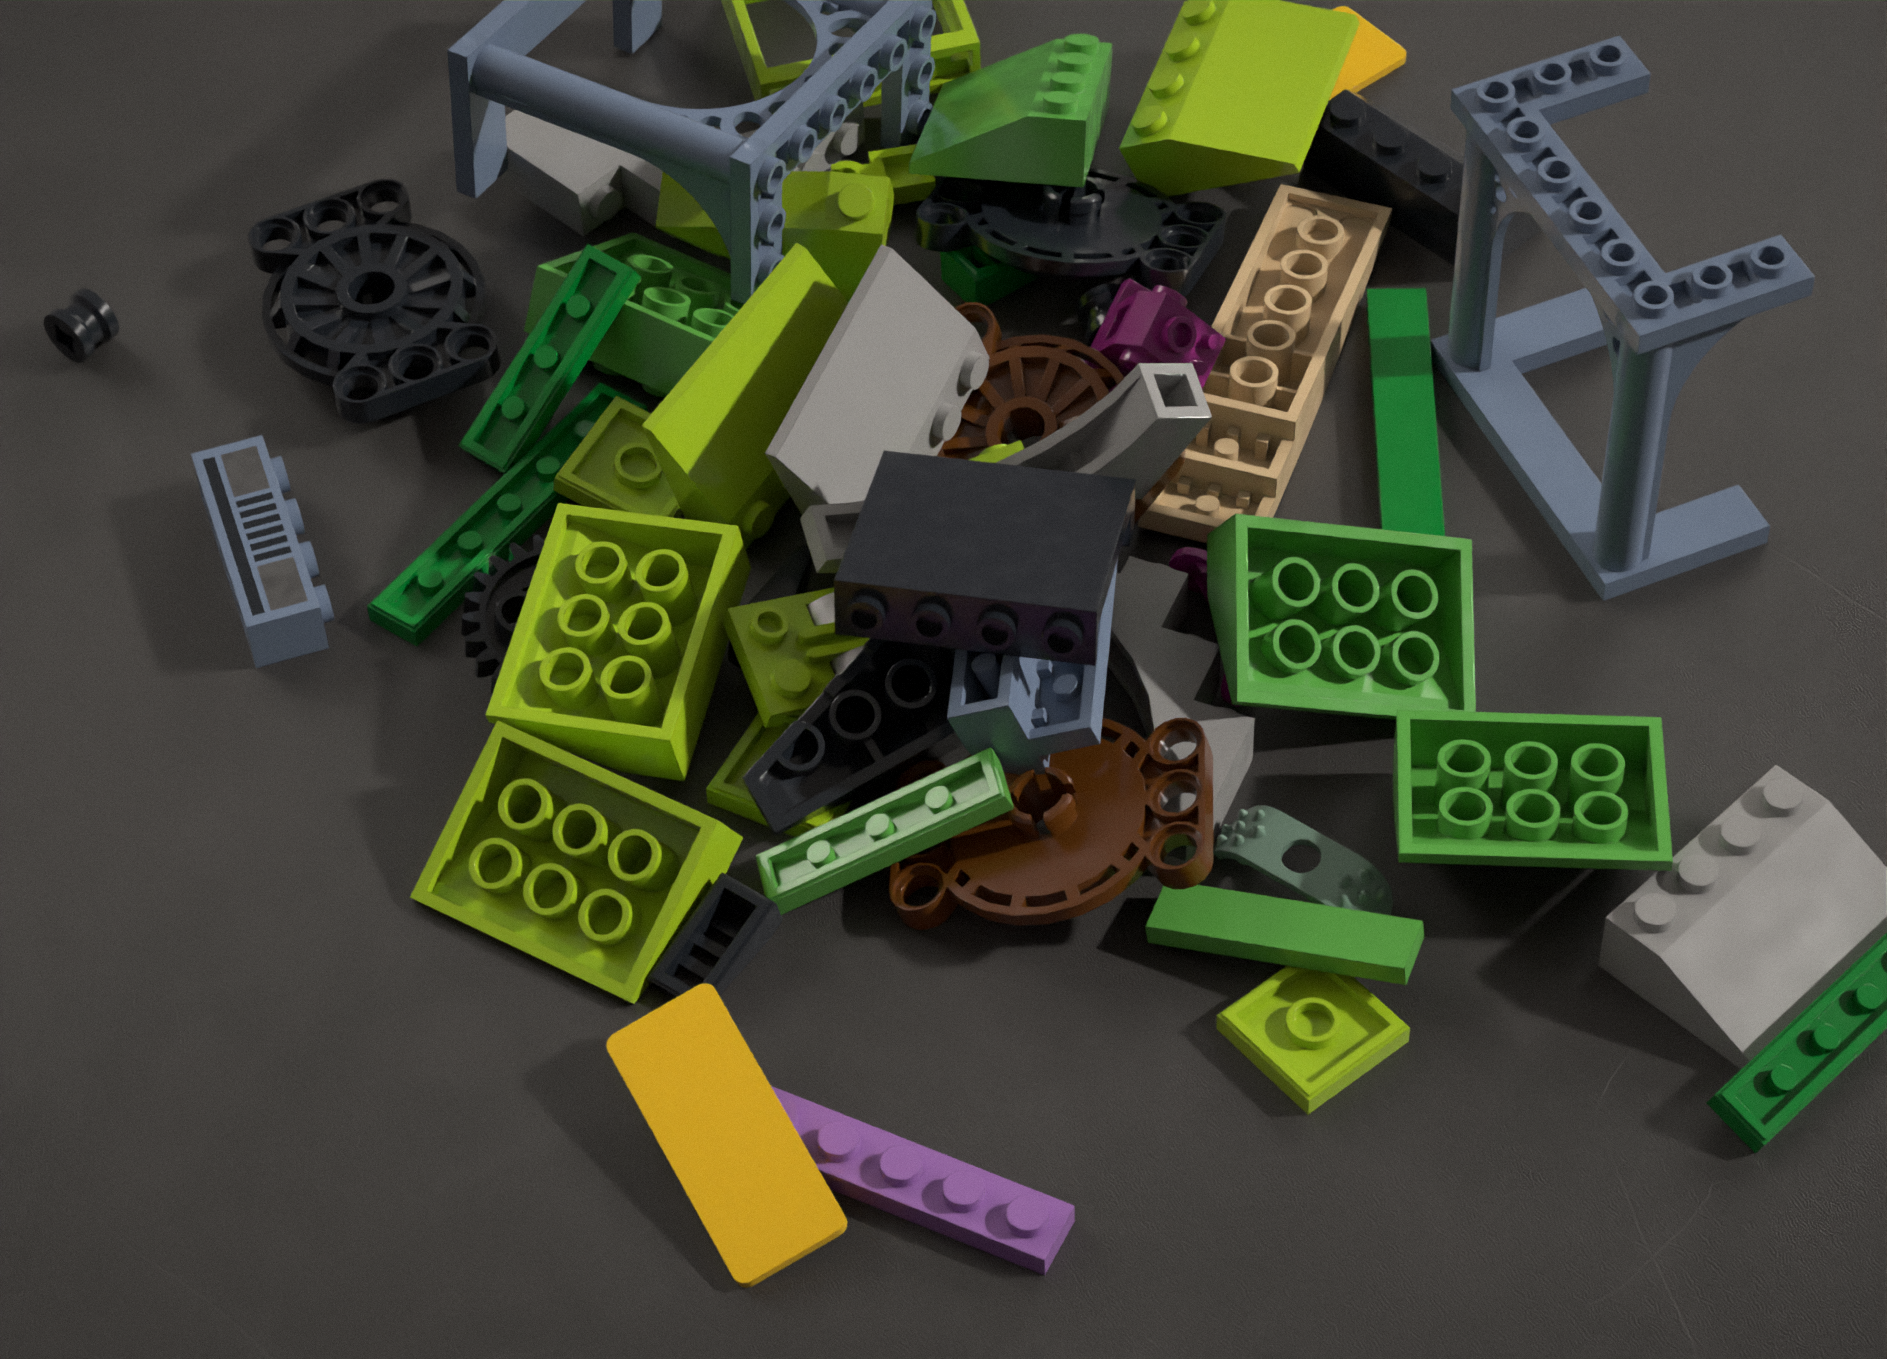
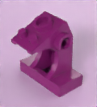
(1155, 329)

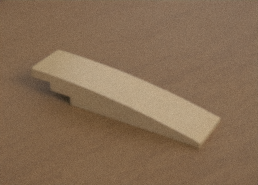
(1280, 350)

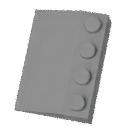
(881, 383)
(1751, 918)

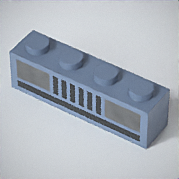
(261, 551)

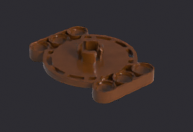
(1033, 391)
(1102, 837)

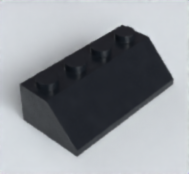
(1397, 165)

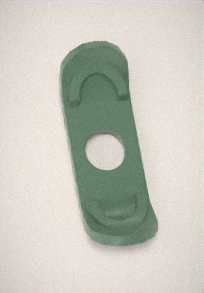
(1339, 880)

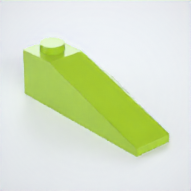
(827, 212)

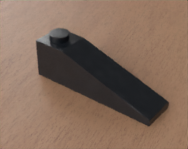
(858, 733)

